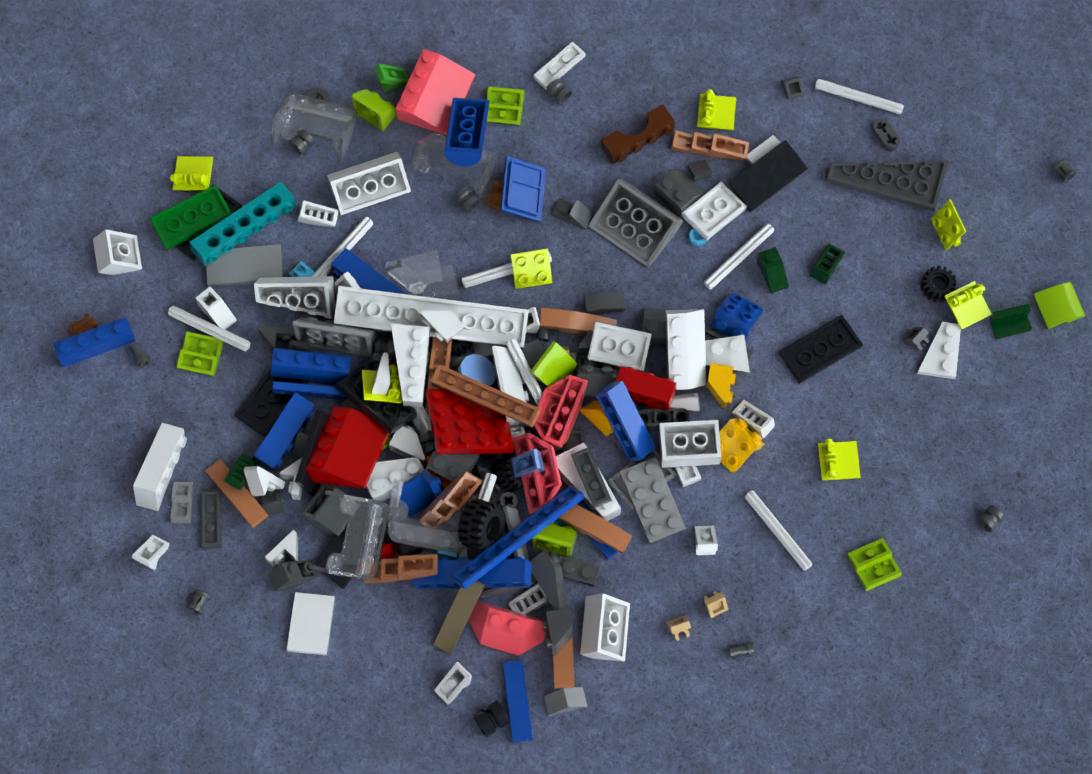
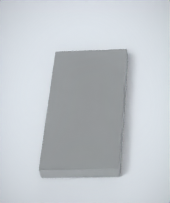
(245, 266)

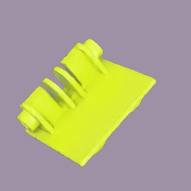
(716, 111)
(192, 173)
(948, 225)
(531, 268)
(968, 304)
(394, 392)
(838, 460)

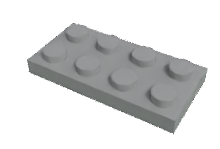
(652, 500)

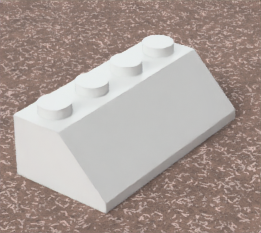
(369, 183)
(686, 348)
(509, 378)

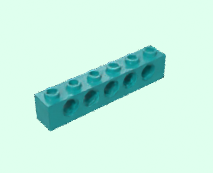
(245, 215)

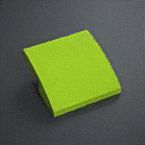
(505, 105)
(1059, 304)
(200, 353)
(553, 365)
(874, 564)

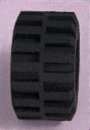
(481, 524)

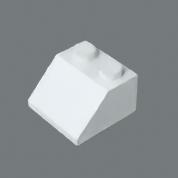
(116, 252)

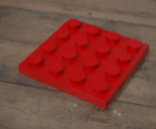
(466, 426)

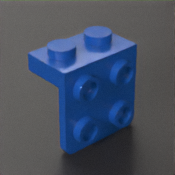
(736, 316)
(420, 491)

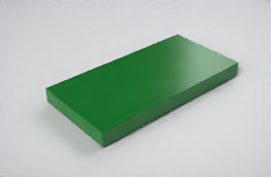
(190, 217)

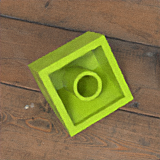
(373, 109)
(556, 539)

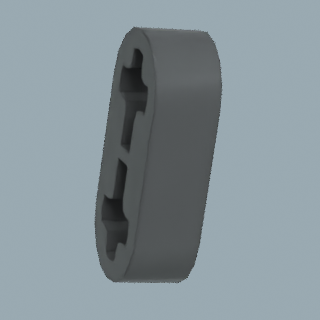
(883, 137)

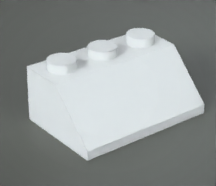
(605, 628)

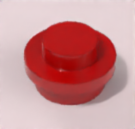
(387, 551)

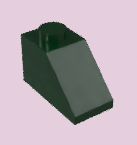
(772, 269)

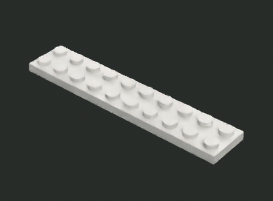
(380, 309)

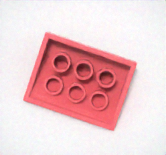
(431, 92)

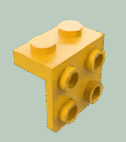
(737, 443)

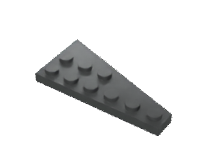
(896, 180)

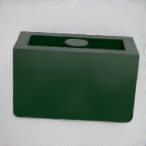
(1010, 321)

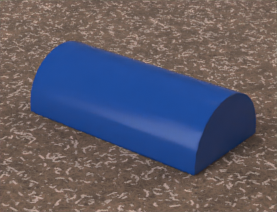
(466, 131)

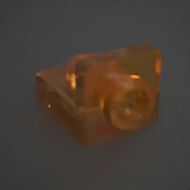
(493, 199)
(83, 325)

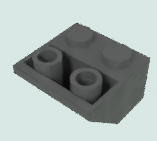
(597, 374)
(324, 511)

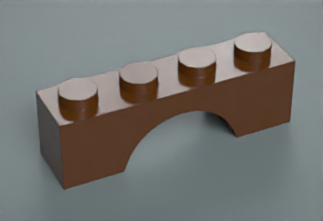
(619, 146)

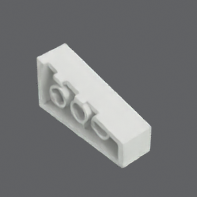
(304, 294)
(411, 353)
(159, 466)
(570, 475)

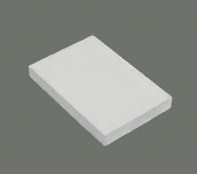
(714, 210)
(619, 346)
(310, 623)

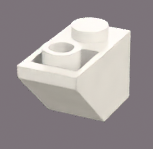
(215, 308)
(443, 322)

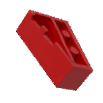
(648, 388)

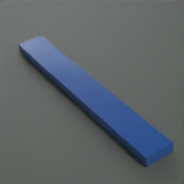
(517, 537)

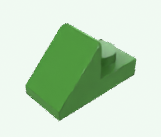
(391, 77)

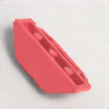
(560, 409)
(539, 486)
(505, 628)

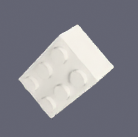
(689, 443)

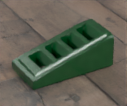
(821, 273)
(238, 471)

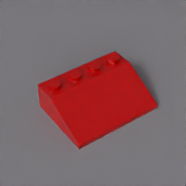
(346, 449)

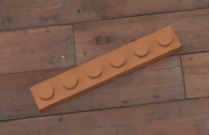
(485, 395)

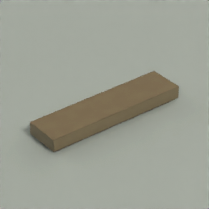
(458, 617)

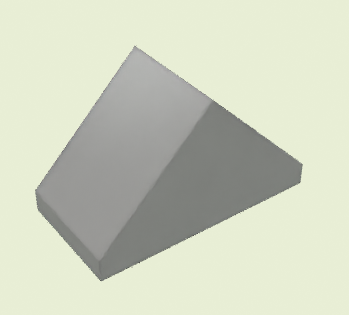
(565, 700)

